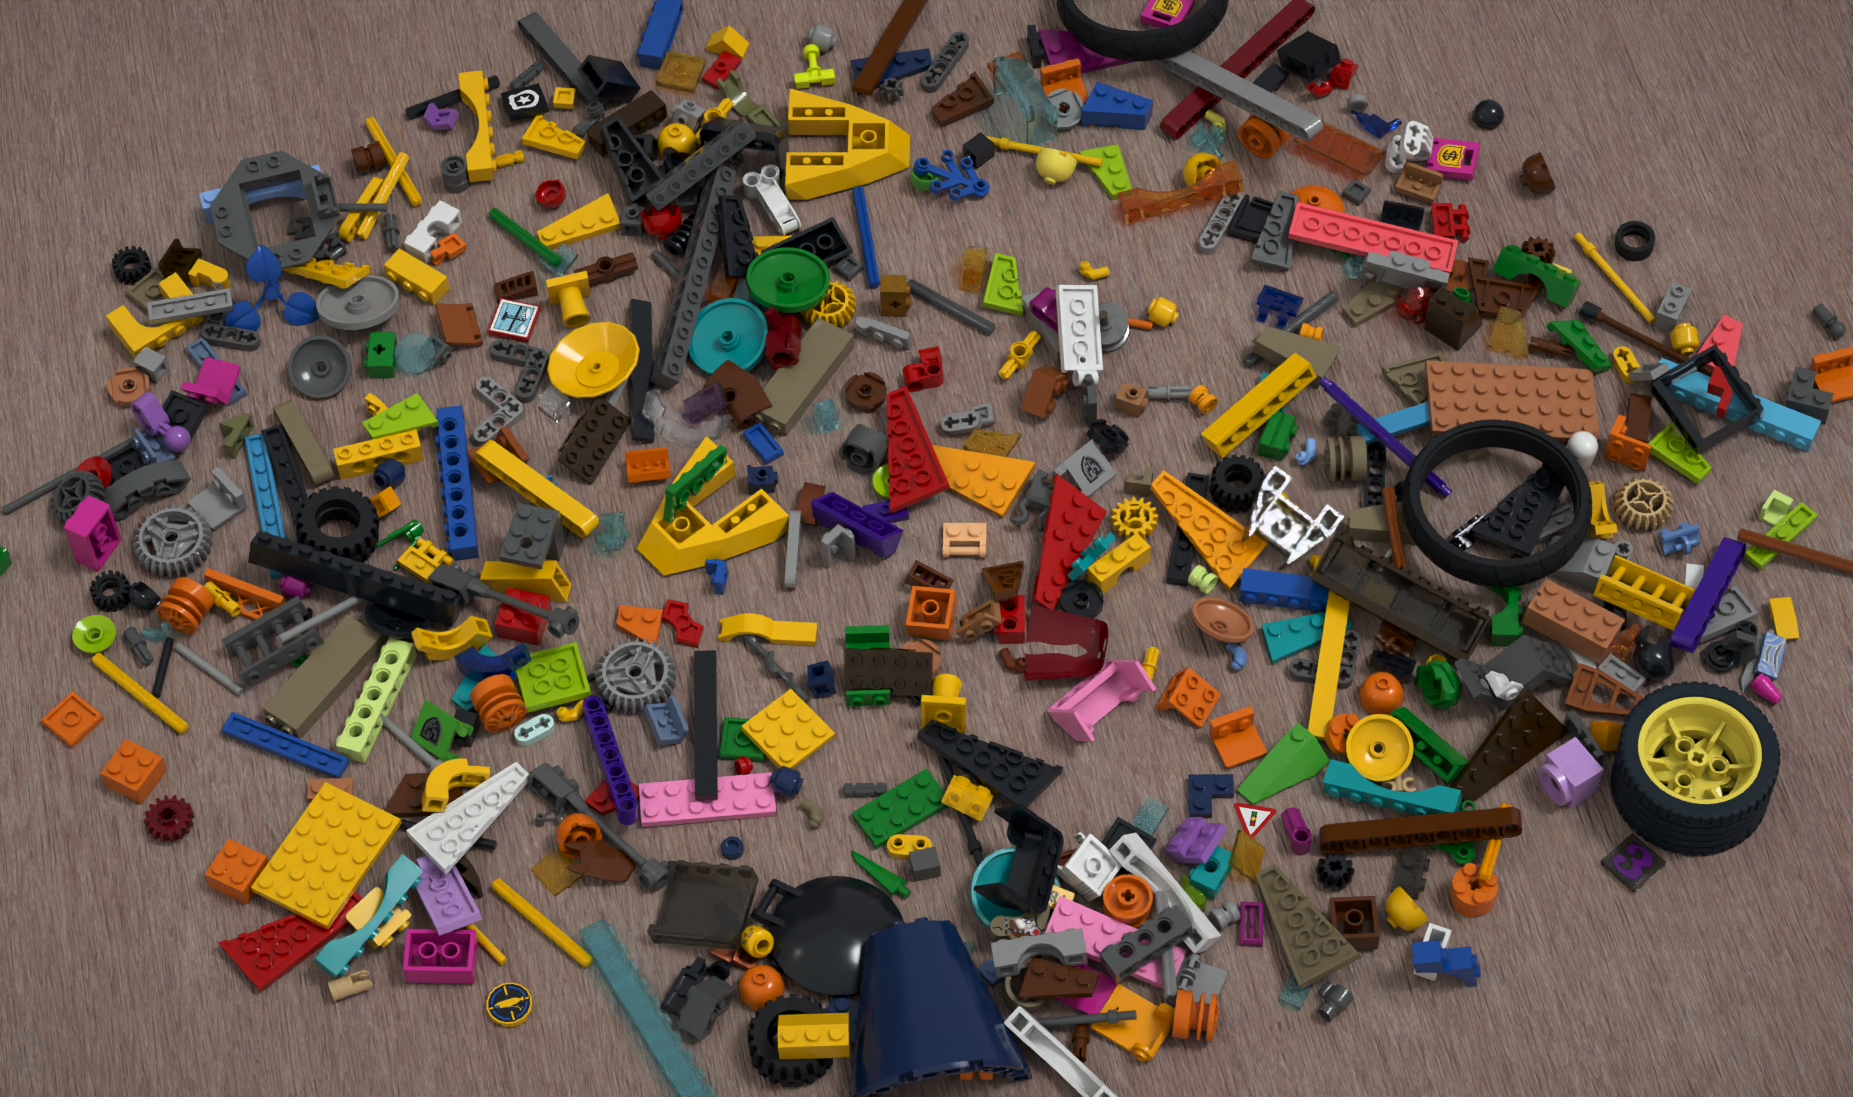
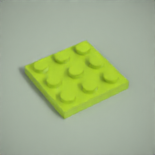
(553, 678)

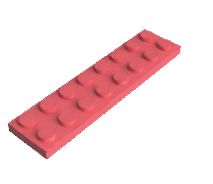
(1363, 235)

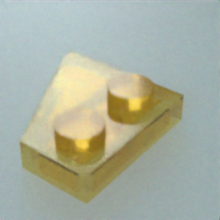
(1509, 333)

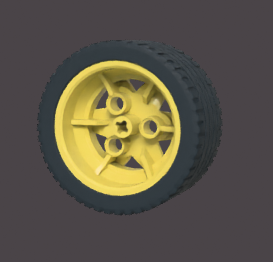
(1697, 815)

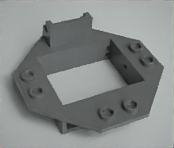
(233, 216)

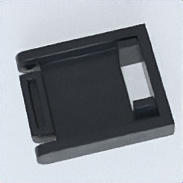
(1250, 218)

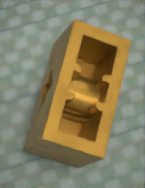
(894, 295)

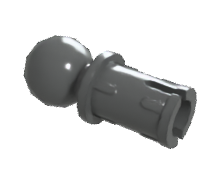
(1836, 328)

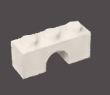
(440, 219)

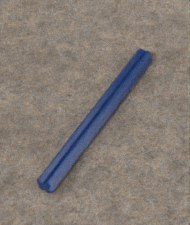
(866, 237)

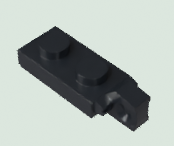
(686, 979)

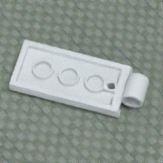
(1079, 331)

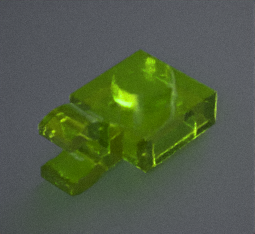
(1196, 895)

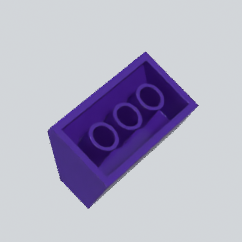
(867, 528)

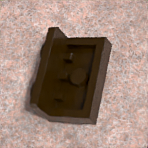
(179, 260)

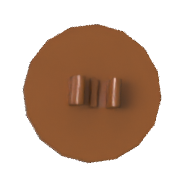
(1459, 276)

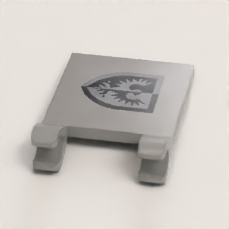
(1086, 468)

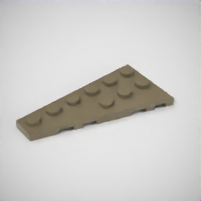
(1411, 380)
(1307, 936)

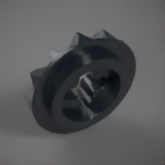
(1711, 654)

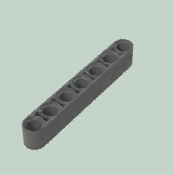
(557, 55)

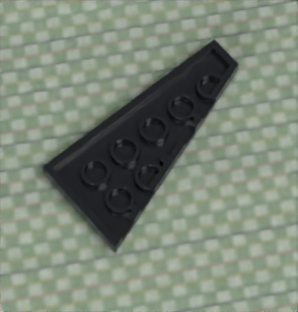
(995, 766)

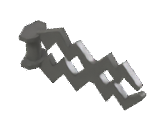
(321, 254)

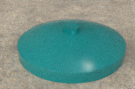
(728, 331)
(994, 870)

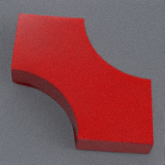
(677, 615)

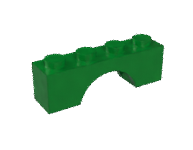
(1560, 286)
(1505, 625)

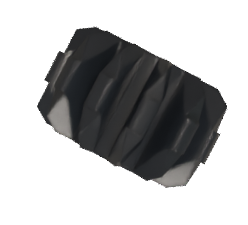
(1335, 871)

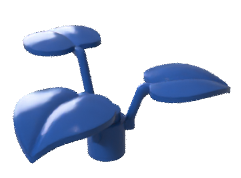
(265, 266)

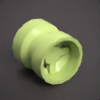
(1202, 579)

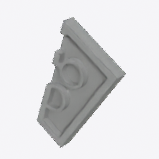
(1730, 611)

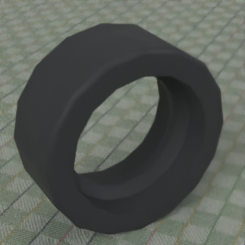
(1635, 228)

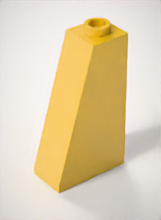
(544, 581)

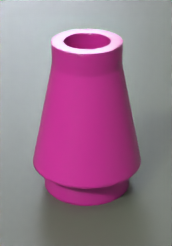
(1766, 689)

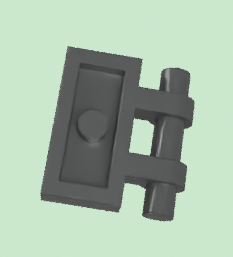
(1089, 399)

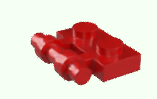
(1443, 221)

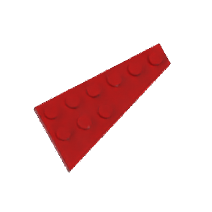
(911, 457)
(1066, 533)
(281, 945)

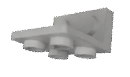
(219, 500)

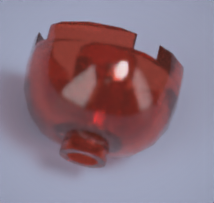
(1413, 305)

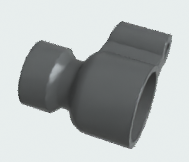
(1336, 999)

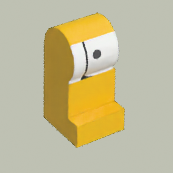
(209, 274)

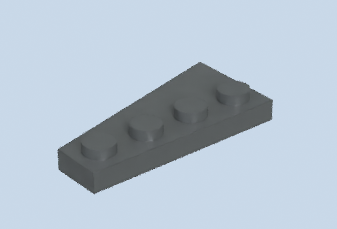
(1273, 246)

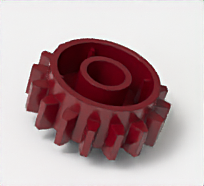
(172, 829)

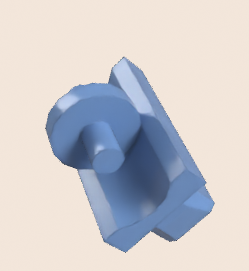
(1680, 539)

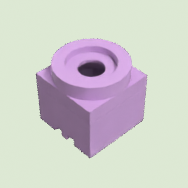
(1570, 774)

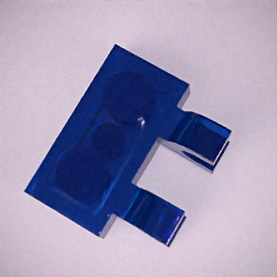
(1280, 301)

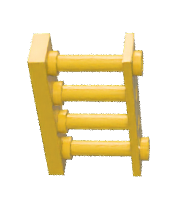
(1639, 602)

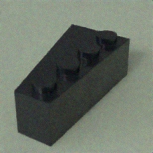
(629, 160)

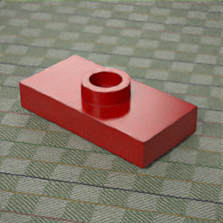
(721, 69)

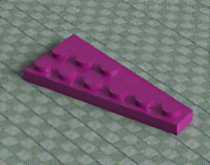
(1062, 46)

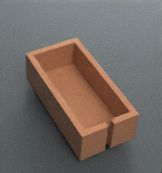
(1573, 621)

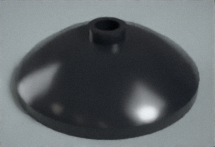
(392, 621)

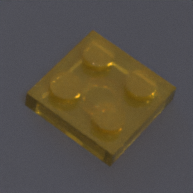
(680, 72)

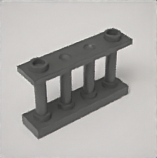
(264, 627)

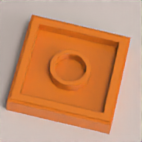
(72, 719)

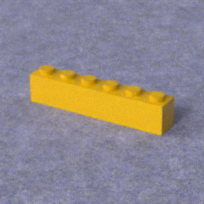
(1258, 405)

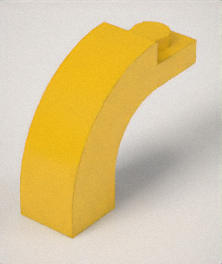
(1601, 524)
(450, 643)
(448, 776)

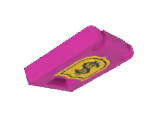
(1173, 9)
(1449, 156)

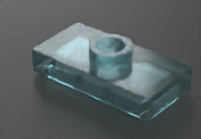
(1150, 816)
(1293, 994)

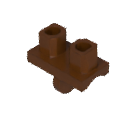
(1395, 640)

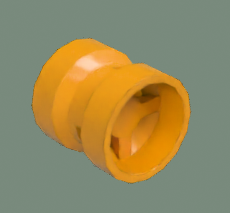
(1311, 332)
(1205, 401)

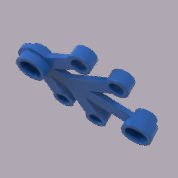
(953, 177)

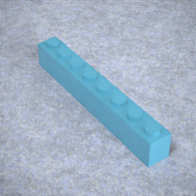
(1777, 420)

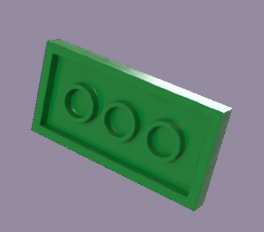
(900, 808)

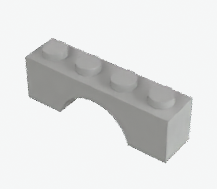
(1012, 954)

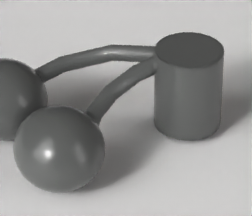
(540, 817)

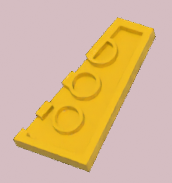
(586, 222)

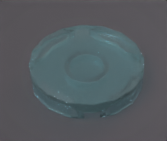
(415, 353)

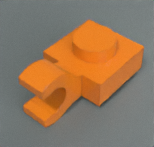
(449, 246)

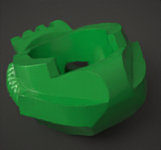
(1446, 681)

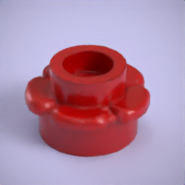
(743, 765)

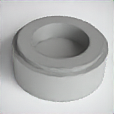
(1357, 103)

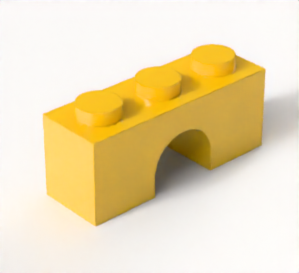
(1131, 553)

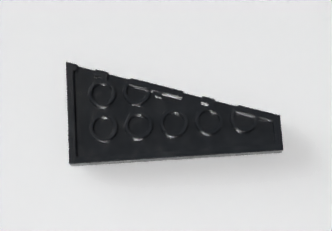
(1522, 513)

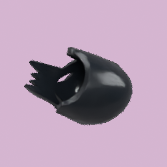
(1653, 660)

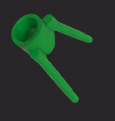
(410, 532)

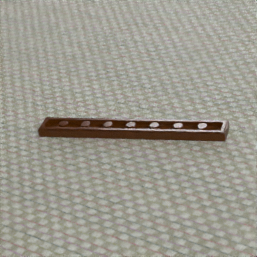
(888, 46)

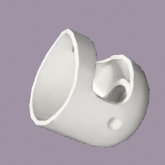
(1584, 447)

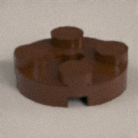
(870, 401)

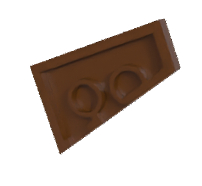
(966, 99)

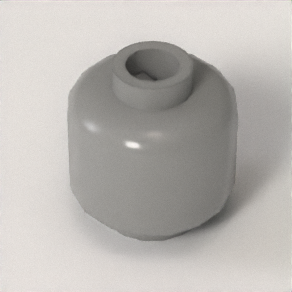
(822, 37)

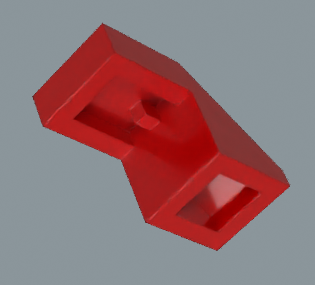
(1720, 387)

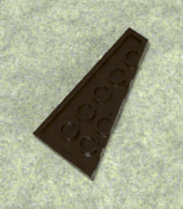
(1515, 740)

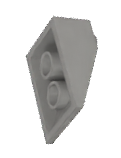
(1588, 563)

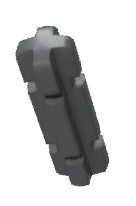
(527, 75)
(864, 789)

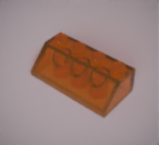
(1343, 150)

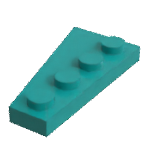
(1294, 634)

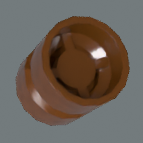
(368, 157)

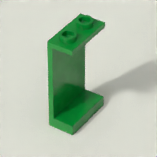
(864, 638)

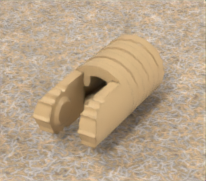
(350, 985)

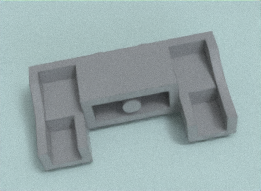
(1404, 271)

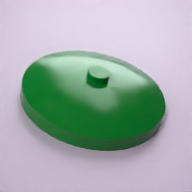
(788, 279)

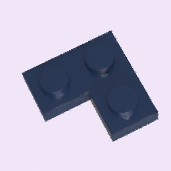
(1204, 788)

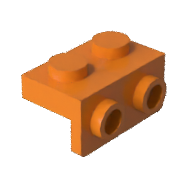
(647, 465)

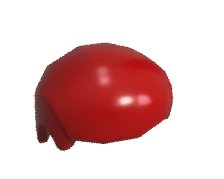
(550, 194)

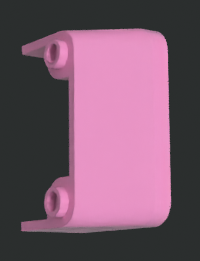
(1098, 695)

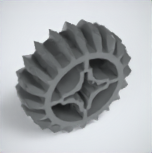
(73, 491)

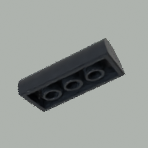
(822, 240)

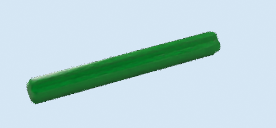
(525, 237)

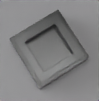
(1356, 192)
(848, 267)

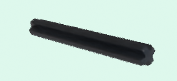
(444, 100)

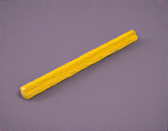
(390, 156)
(140, 693)
(542, 923)

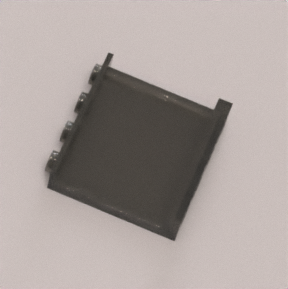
(705, 905)

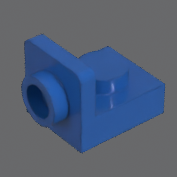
(719, 573)

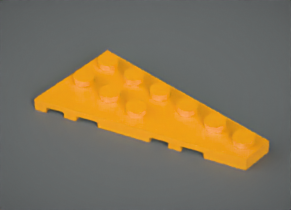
(984, 478)
(1209, 529)

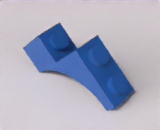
(1458, 962)

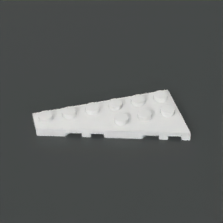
(451, 834)

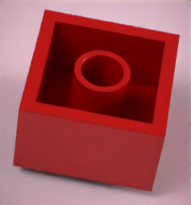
(521, 625)

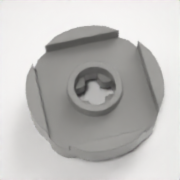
(1074, 103)

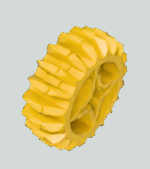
(832, 309)

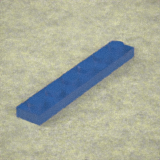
(285, 745)

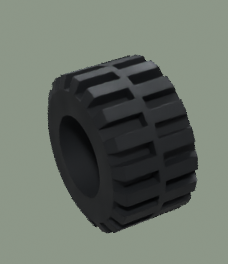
(1231, 470)

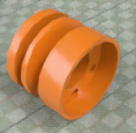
(185, 605)
(498, 703)
(1195, 1015)

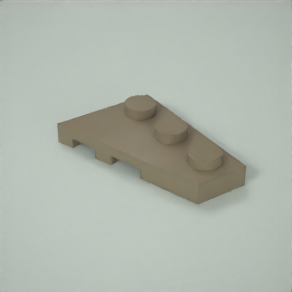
(1371, 301)

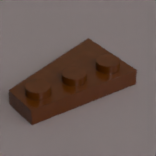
(1004, 579)
(1054, 979)

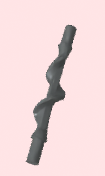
(773, 668)

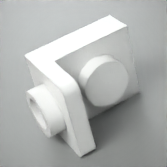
(1502, 686)

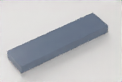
(199, 351)

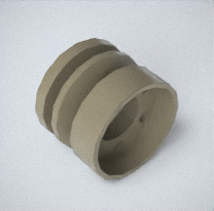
(1346, 458)

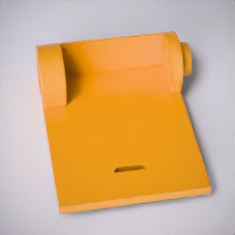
(1138, 1036)

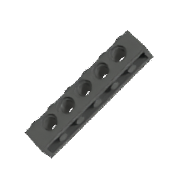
(700, 163)

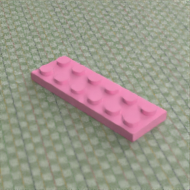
(737, 799)
(1102, 931)

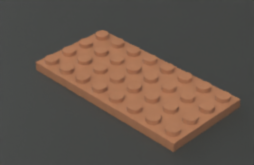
(1543, 397)

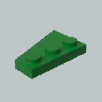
(1575, 335)

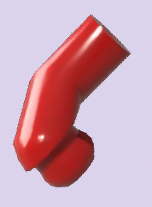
(1319, 92)

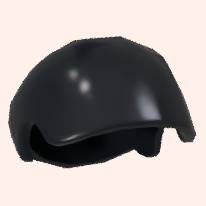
(1488, 114)
(143, 597)

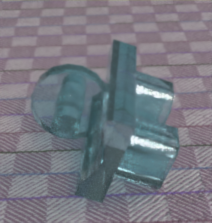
(1202, 135)
(614, 531)

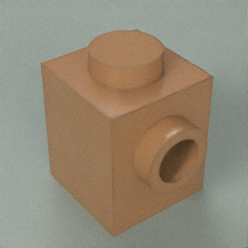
(1131, 399)

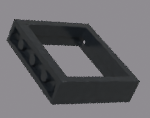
(1679, 418)

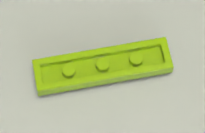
(1787, 529)

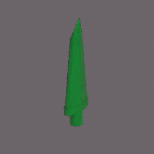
(885, 878)

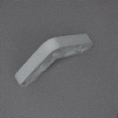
(503, 410)

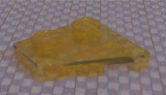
(992, 442)

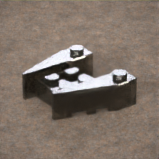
(1283, 523)

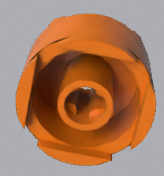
(1472, 895)

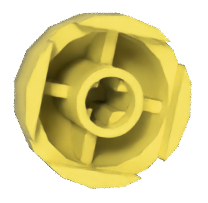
(1054, 166)

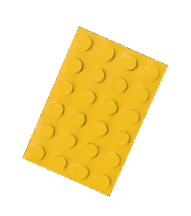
(326, 855)

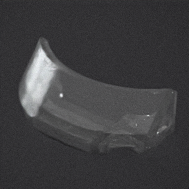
(676, 430)

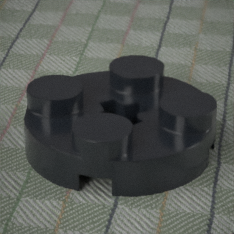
(1107, 437)
(1079, 588)

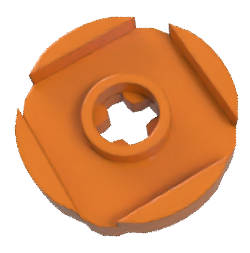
(1335, 732)

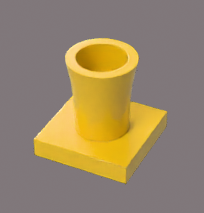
(569, 292)
(945, 704)

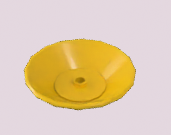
(593, 360)

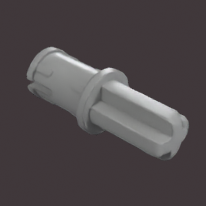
(1169, 392)

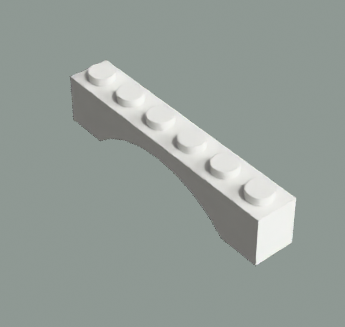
(1141, 862)
(1056, 1054)

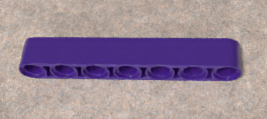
(1708, 595)
(610, 760)

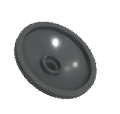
(305, 364)

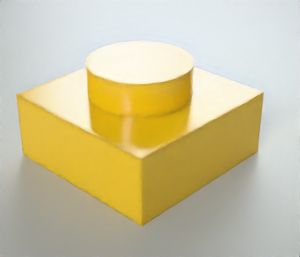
(564, 98)

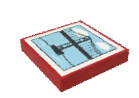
(514, 320)

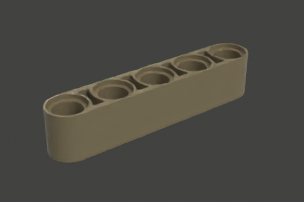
(303, 442)

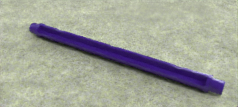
(1380, 432)

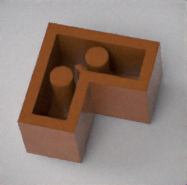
(1042, 390)

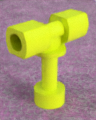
(813, 73)

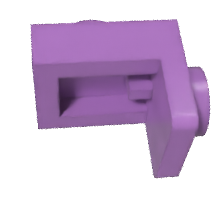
(440, 119)

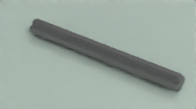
(1296, 324)

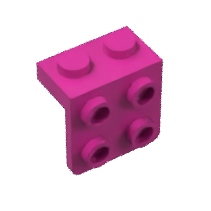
(214, 382)
(1092, 1005)

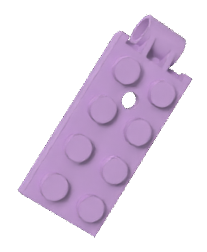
(445, 897)

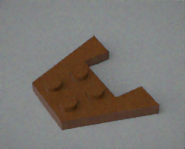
(1493, 292)

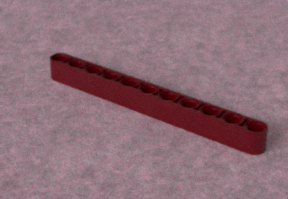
(1241, 63)

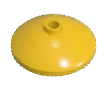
(1395, 744)

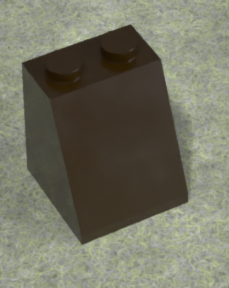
(1451, 319)

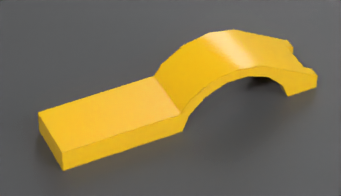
(775, 631)

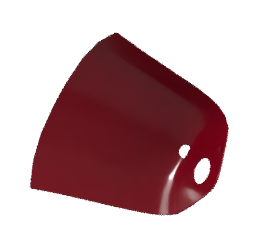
(1065, 629)

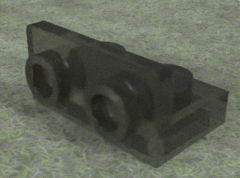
(1410, 872)

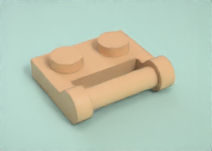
(964, 535)

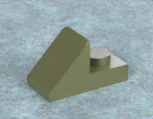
(235, 431)

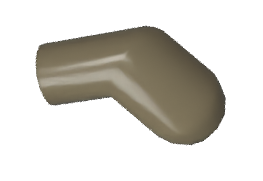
(815, 811)

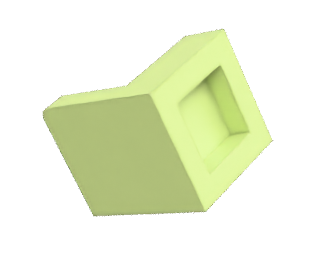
(1775, 508)

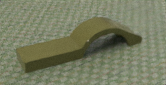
(743, 104)

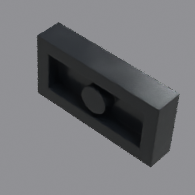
(1034, 40)

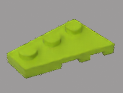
(1003, 286)
(401, 417)

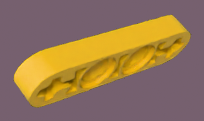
(354, 219)

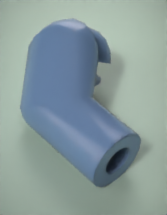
(1240, 656)

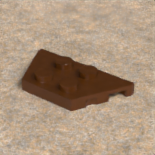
(408, 796)

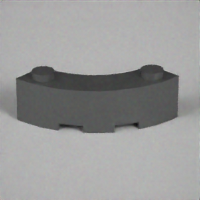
(152, 479)

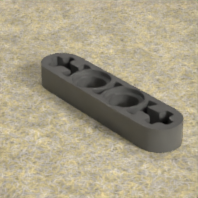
(948, 63)

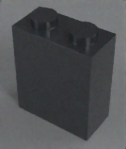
(1309, 55)
(609, 78)

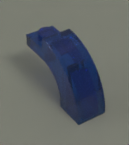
(479, 667)

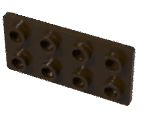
(593, 439)
(890, 669)

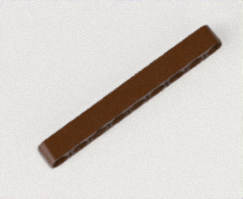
(1420, 830)

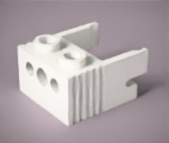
(1089, 867)

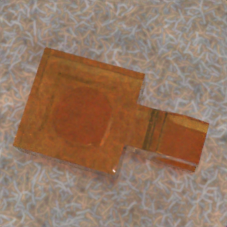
(1628, 641)

